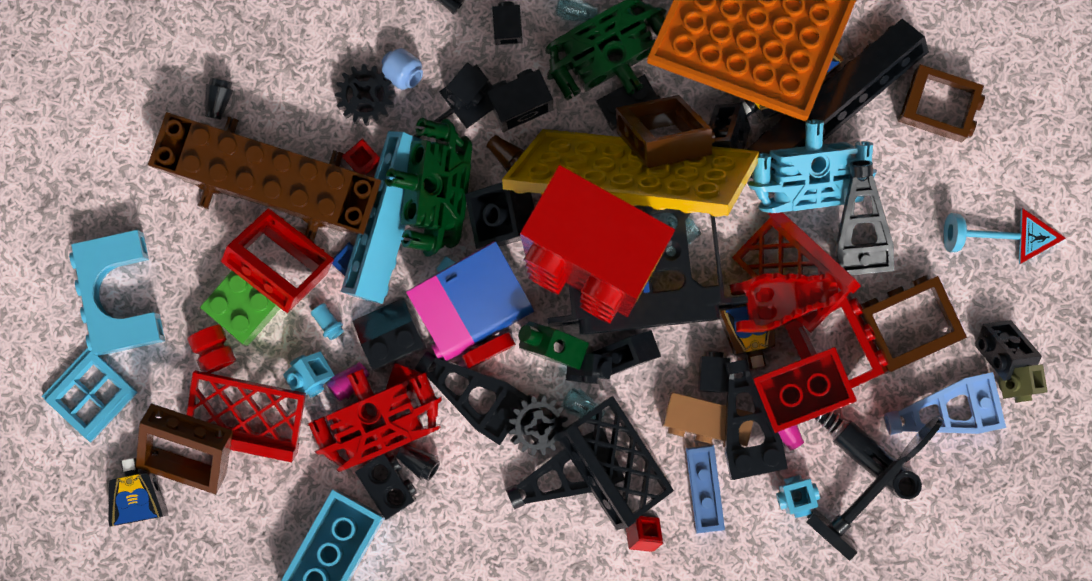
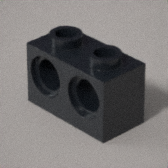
(380, 490)

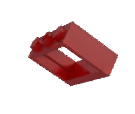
(265, 278)
(862, 331)

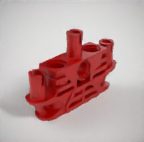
(385, 437)

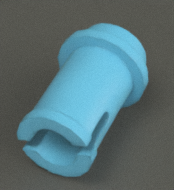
(327, 322)

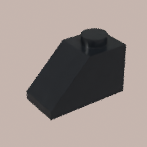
(631, 351)

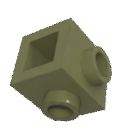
(1024, 383)

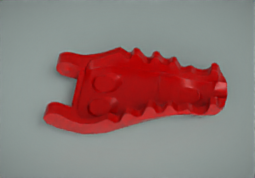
(780, 298)

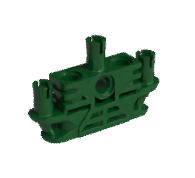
(613, 31)
(442, 202)

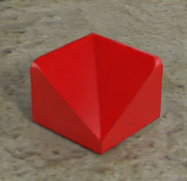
(361, 157)
(401, 373)
(645, 534)

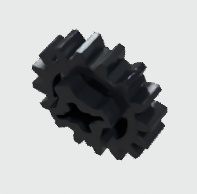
(372, 86)
(525, 426)

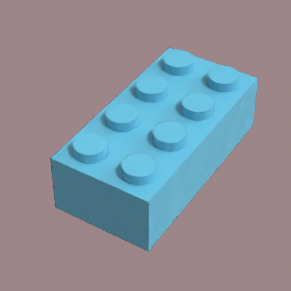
(335, 541)

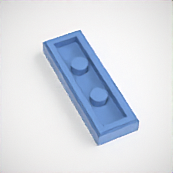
(705, 489)

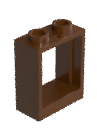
(909, 116)

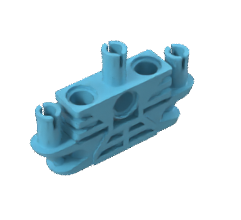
(792, 181)

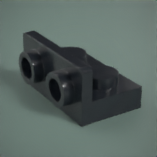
(620, 98)
(1006, 348)

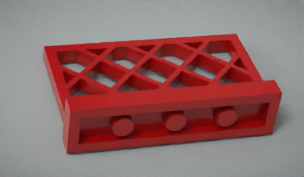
(805, 246)
(245, 439)

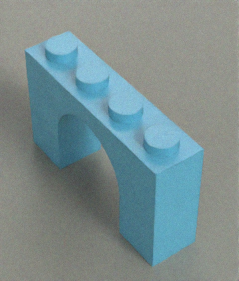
(93, 262)

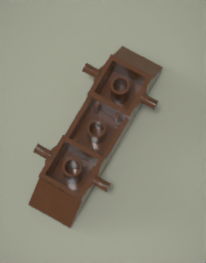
(264, 175)

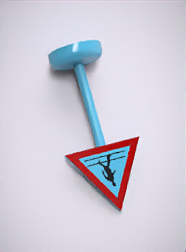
(1033, 235)

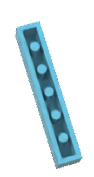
(377, 249)

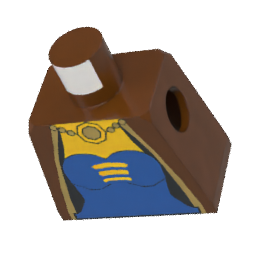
(746, 342)

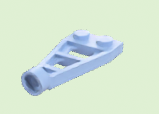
(982, 400)

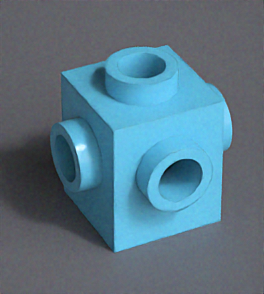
(309, 374)
(808, 500)

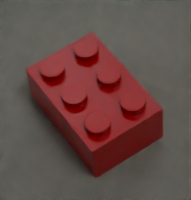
(805, 389)

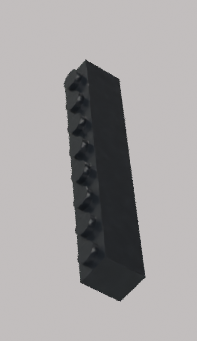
(851, 87)

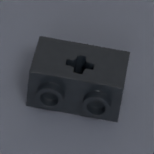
(730, 126)

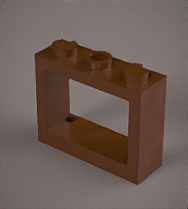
(637, 119)
(898, 295)
(189, 433)

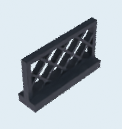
(593, 470)

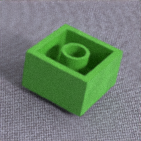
(239, 308)

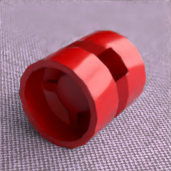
(211, 348)

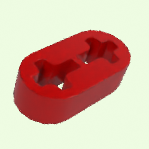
(488, 350)

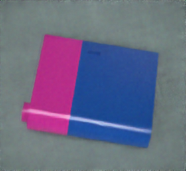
(470, 301)

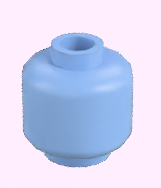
(402, 68)

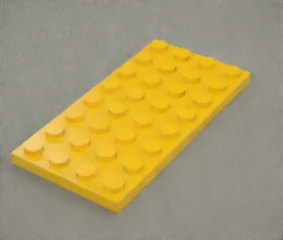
(693, 185)

